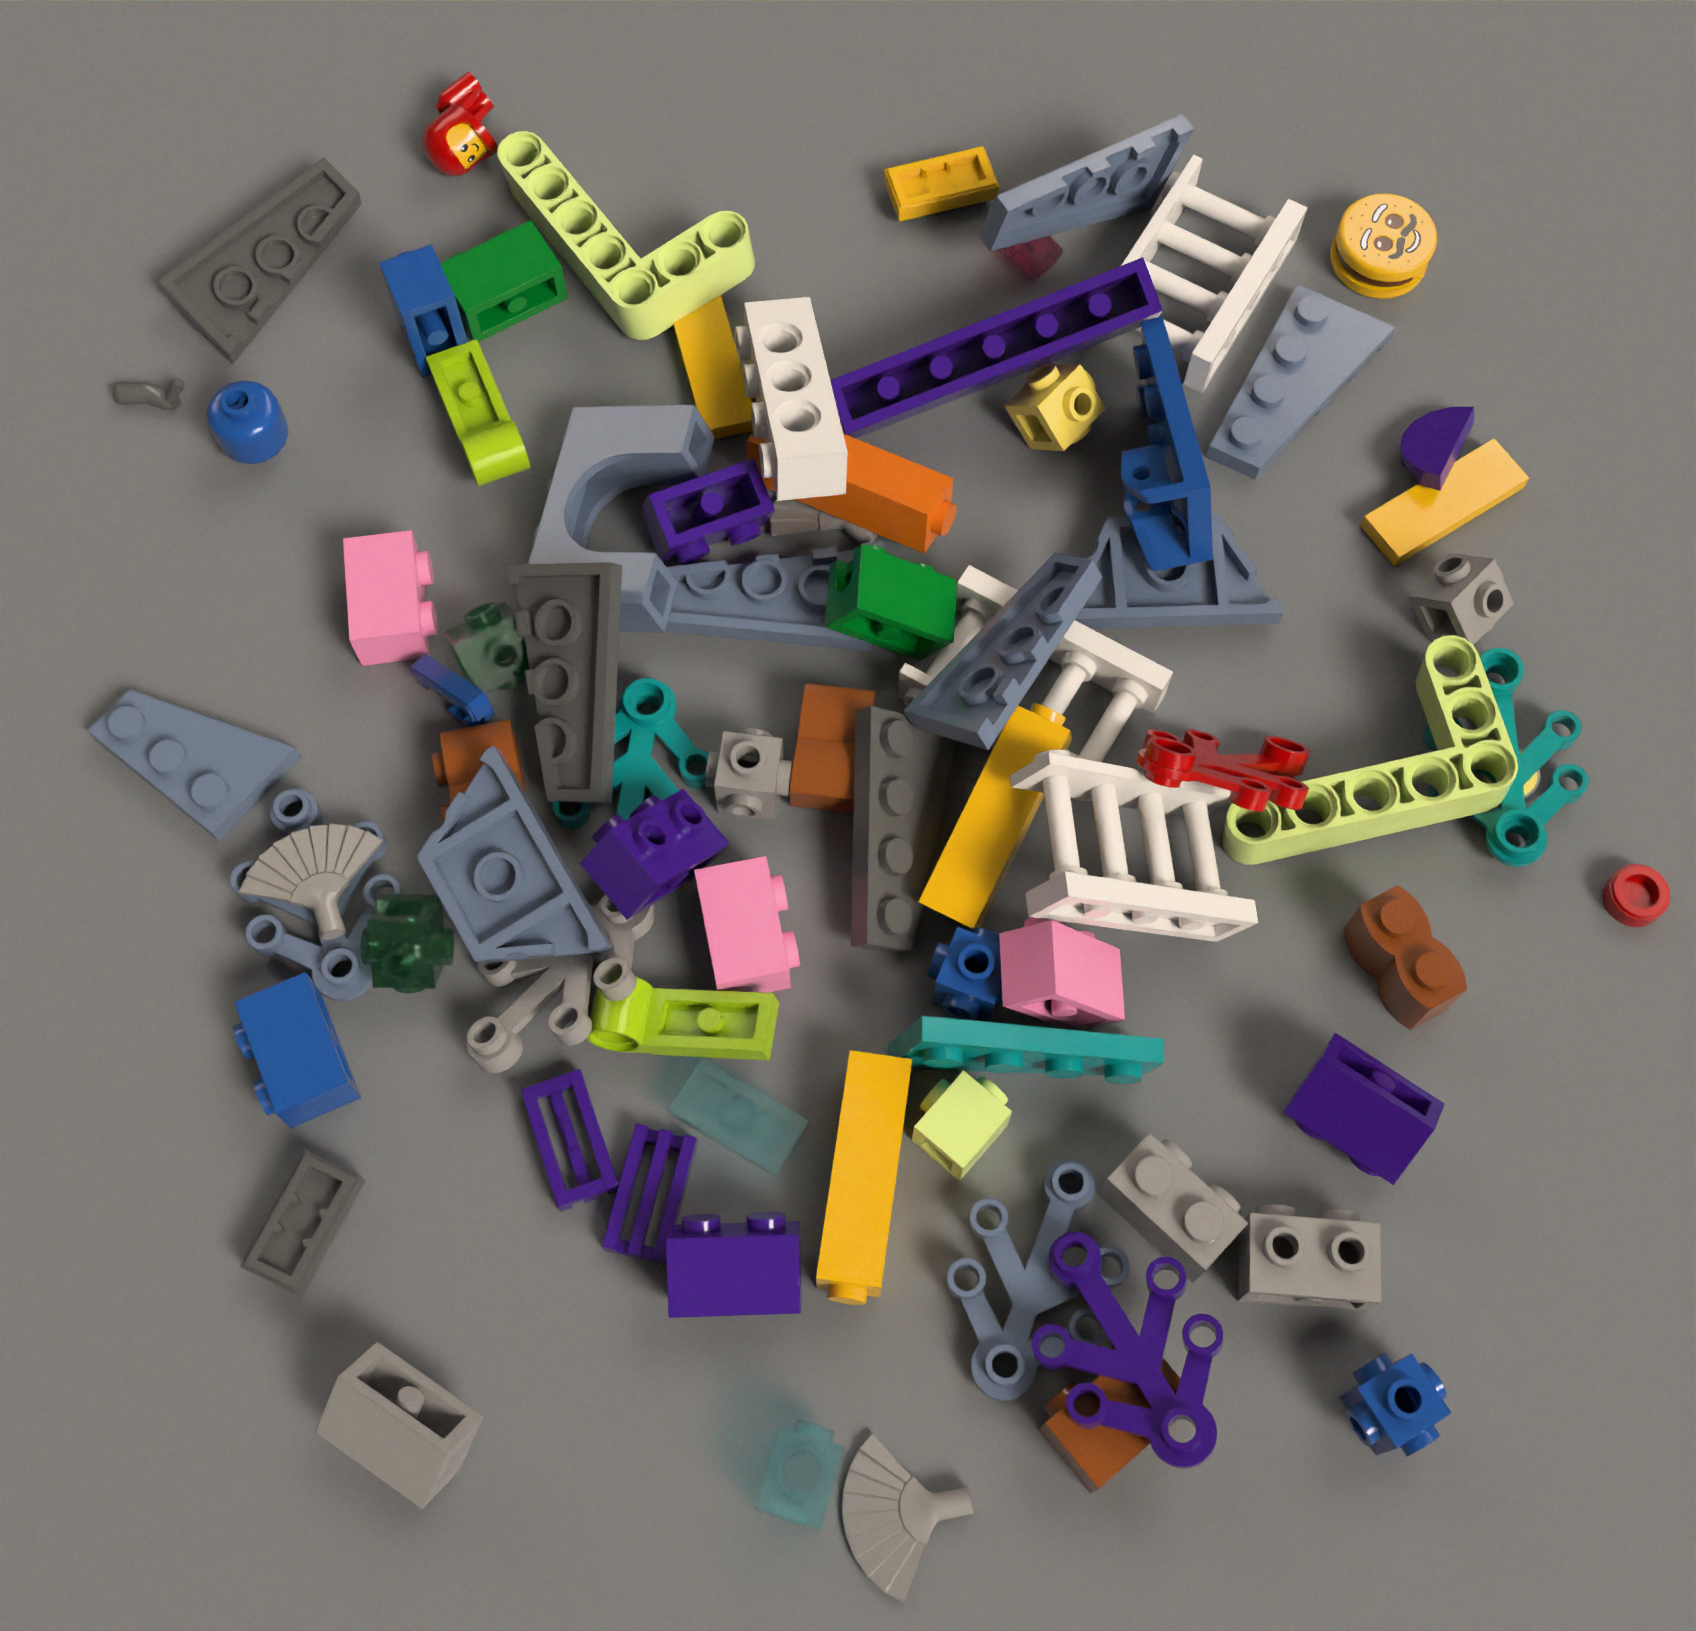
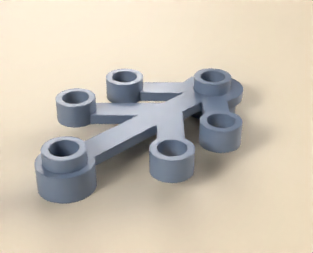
(308, 955)
(1026, 1288)

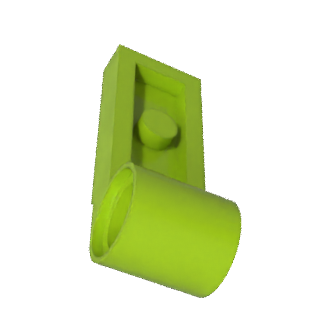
(478, 413)
(686, 1022)

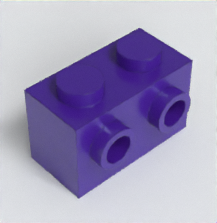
(707, 511)
(652, 851)
(1364, 1109)
(734, 1266)

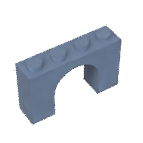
(602, 457)

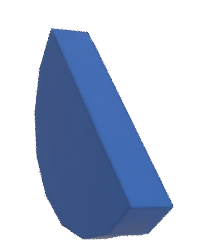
(468, 702)

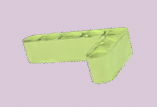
(636, 292)
(1392, 782)

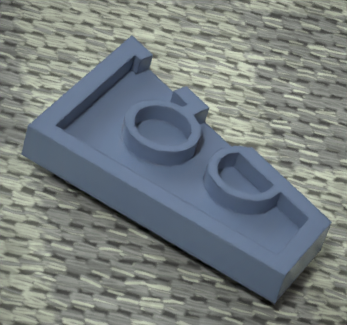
(192, 759)

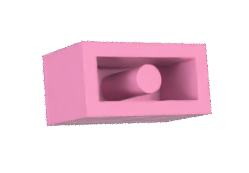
(388, 597)
(744, 926)
(1061, 975)

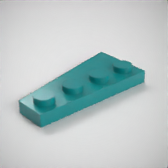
(1013, 1048)

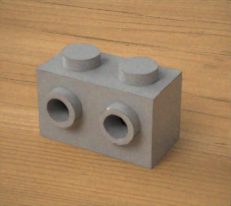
(1173, 1205)
(1310, 1260)
(398, 1424)

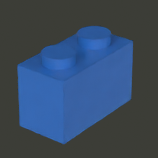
(423, 304)
(295, 1051)

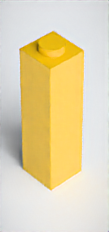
(993, 819)
(863, 1177)

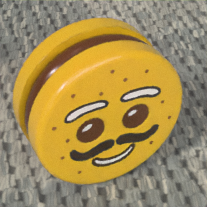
(1383, 245)

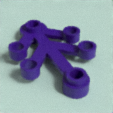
(1135, 1357)

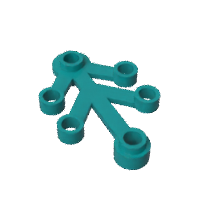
(637, 768)
(1512, 812)

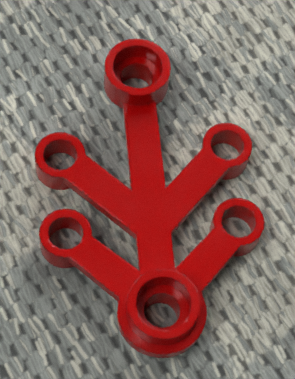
(1249, 777)

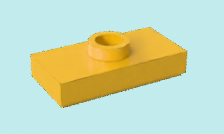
(941, 183)

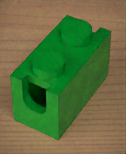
(505, 280)
(891, 602)

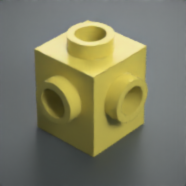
(1055, 406)

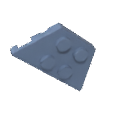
(1187, 595)
(506, 875)

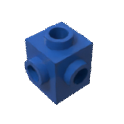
(959, 990)
(1374, 1411)

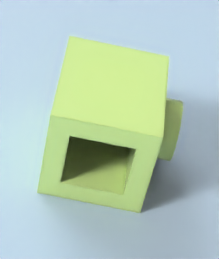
(961, 1122)

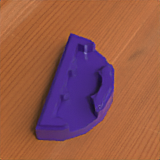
(1434, 443)

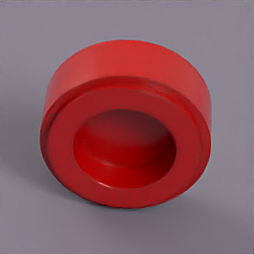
(1636, 895)

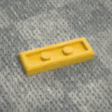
(714, 369)
(1427, 514)

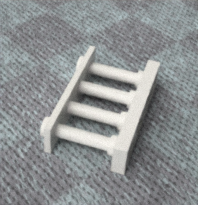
(1249, 273)
(1081, 653)
(1117, 897)

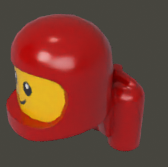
(456, 137)

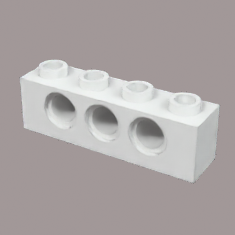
(793, 398)

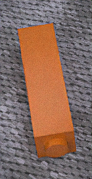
(885, 495)

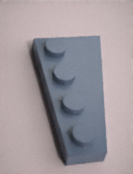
(1089, 190)
(1298, 371)
(760, 600)
(1000, 663)

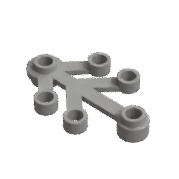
(496, 1041)

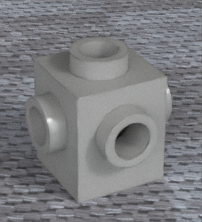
(1461, 597)
(749, 774)

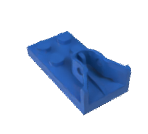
(1169, 469)

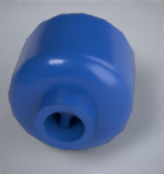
(247, 422)

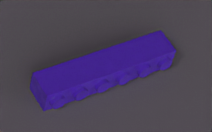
(995, 349)

